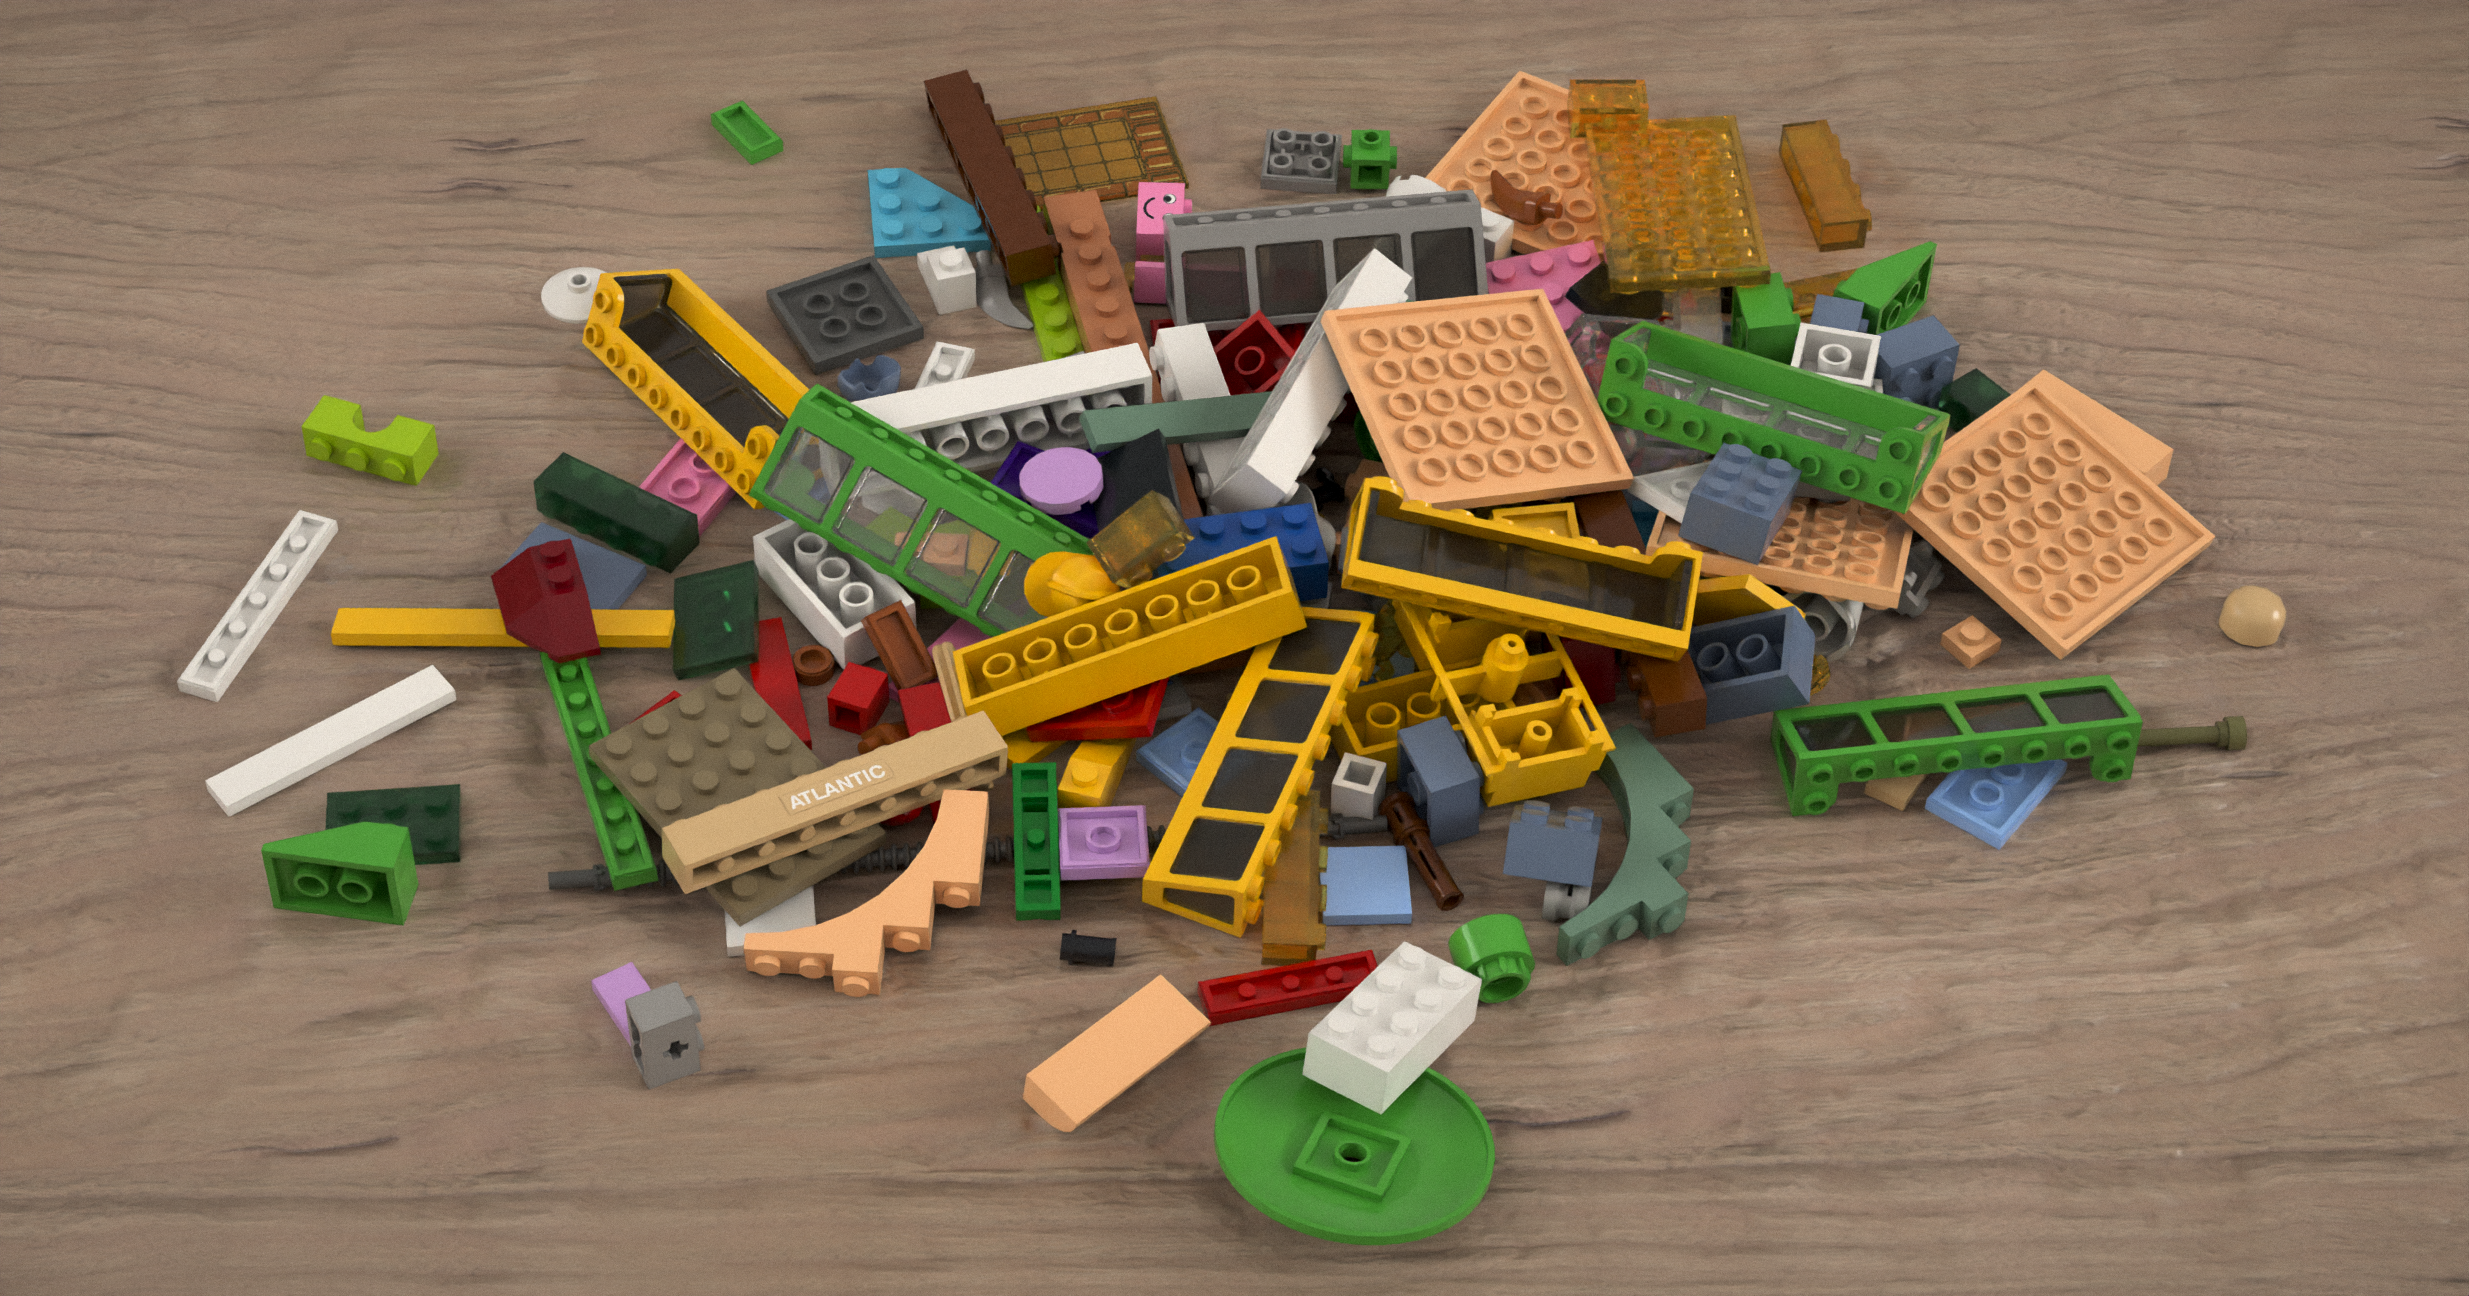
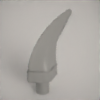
(993, 293)

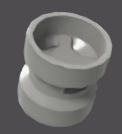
(1565, 900)

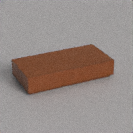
(900, 646)

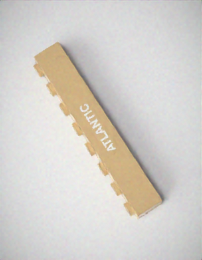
(833, 802)

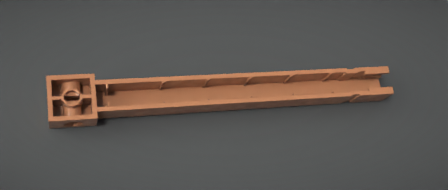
(1109, 320)

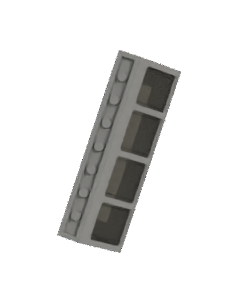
(1294, 255)

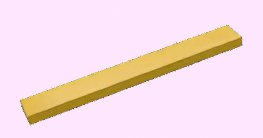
(486, 627)

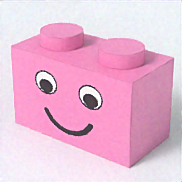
(1154, 202)

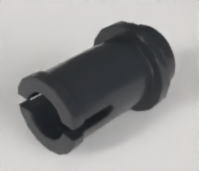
(1087, 949)

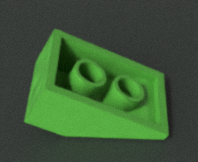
(1891, 287)
(345, 872)

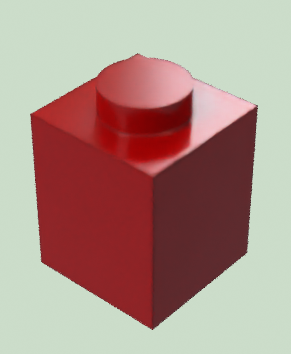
(858, 698)

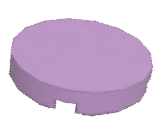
(1061, 480)

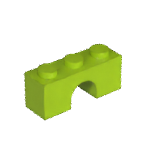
(398, 452)

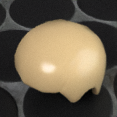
(2253, 616)

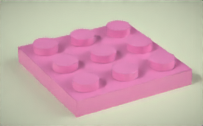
(1548, 270)

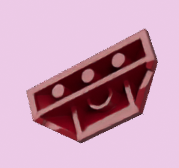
(547, 602)

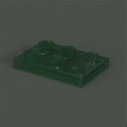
(427, 811)

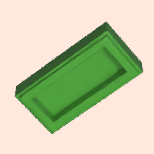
(747, 132)

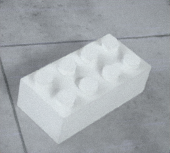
(826, 588)
(1391, 1027)

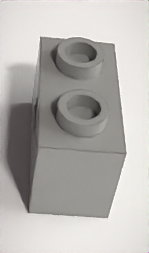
(664, 1034)

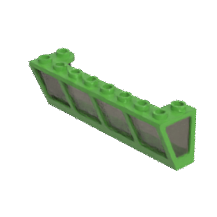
(1952, 733)

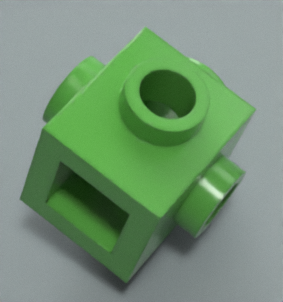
(1369, 159)

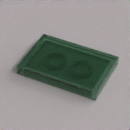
(716, 620)

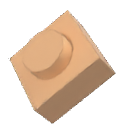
(1970, 642)

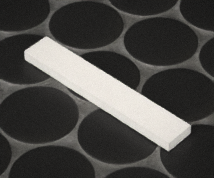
(257, 606)
(330, 740)

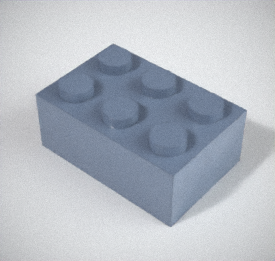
(1740, 503)
(1754, 663)

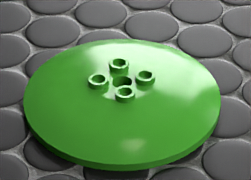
(1289, 1142)

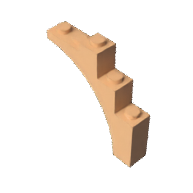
(900, 917)

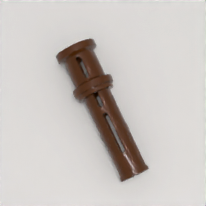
(1414, 835)

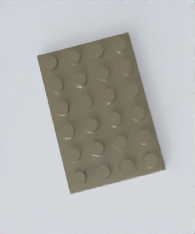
(714, 751)

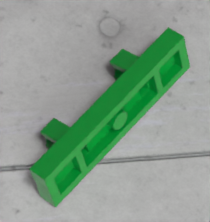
(1036, 841)

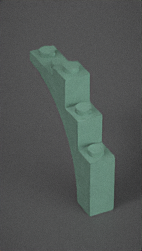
(1644, 889)

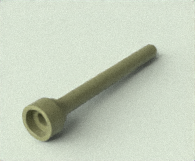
(2227, 733)

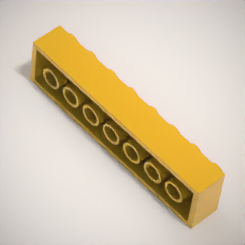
(1131, 638)

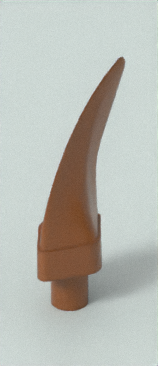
(1523, 205)
(882, 735)

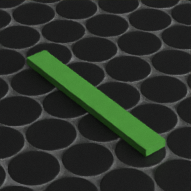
(612, 815)

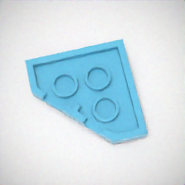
(919, 216)

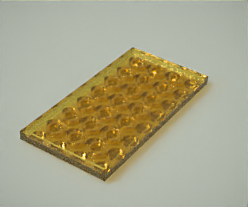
(1675, 205)

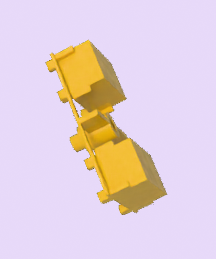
(1520, 748)

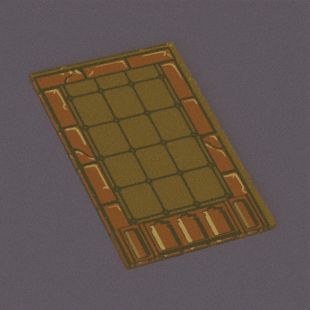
(1094, 149)

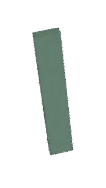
(1178, 420)

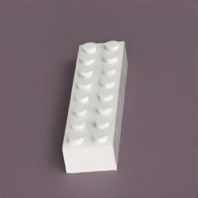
(1303, 400)
(1038, 404)

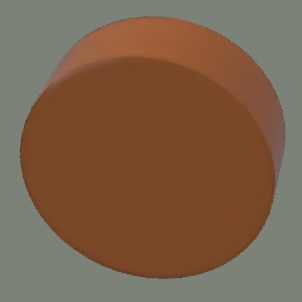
(813, 665)

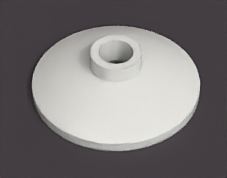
(570, 294)

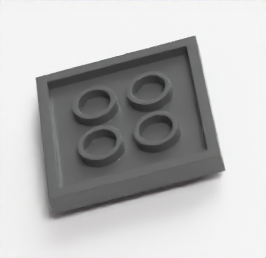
(845, 314)

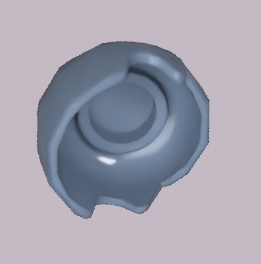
(870, 380)

